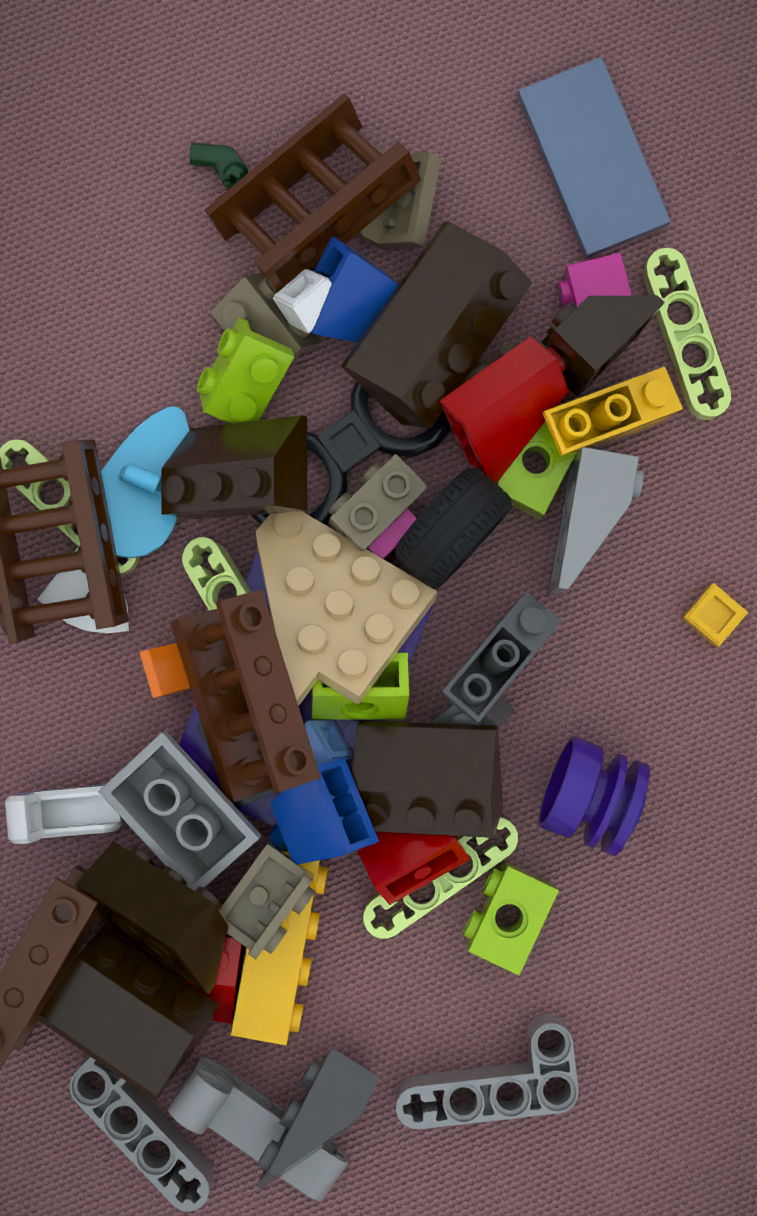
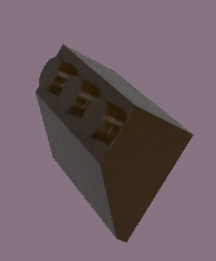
(597, 333)
(238, 470)
(429, 777)
(158, 913)
(129, 1012)

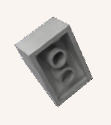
(595, 499)

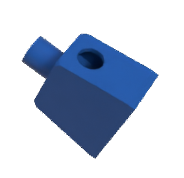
(355, 295)
(322, 817)

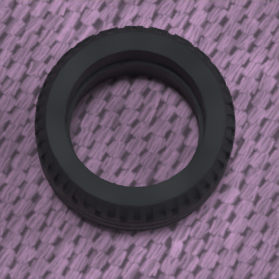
(453, 527)

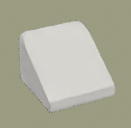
(303, 299)

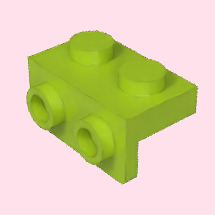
(243, 374)

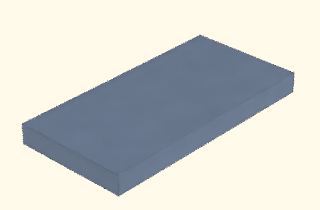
(593, 157)

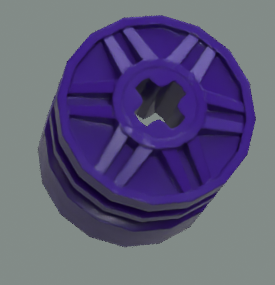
(603, 799)

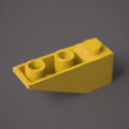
(613, 412)

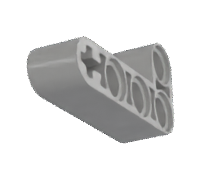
(486, 1081)
(249, 1121)
(133, 1137)

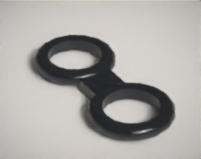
(355, 440)

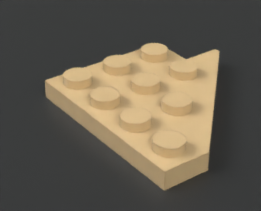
(334, 606)

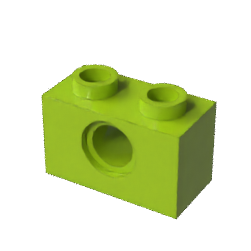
(532, 491)
(384, 700)
(509, 945)

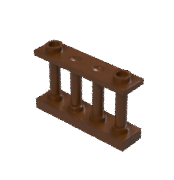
(341, 216)
(94, 556)
(245, 698)
(43, 959)

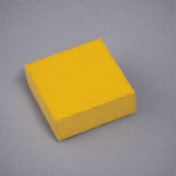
(714, 615)

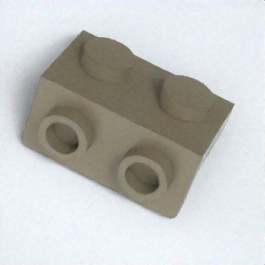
(407, 220)
(254, 302)
(377, 504)
(265, 899)

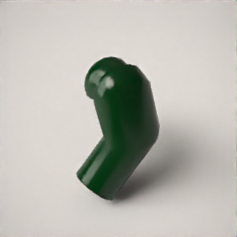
(222, 158)

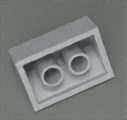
(179, 812)

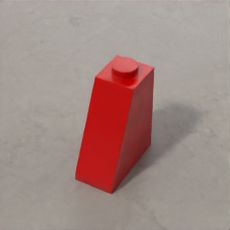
(504, 405)

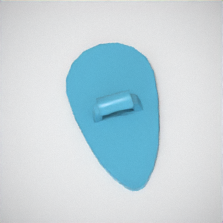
(134, 484)

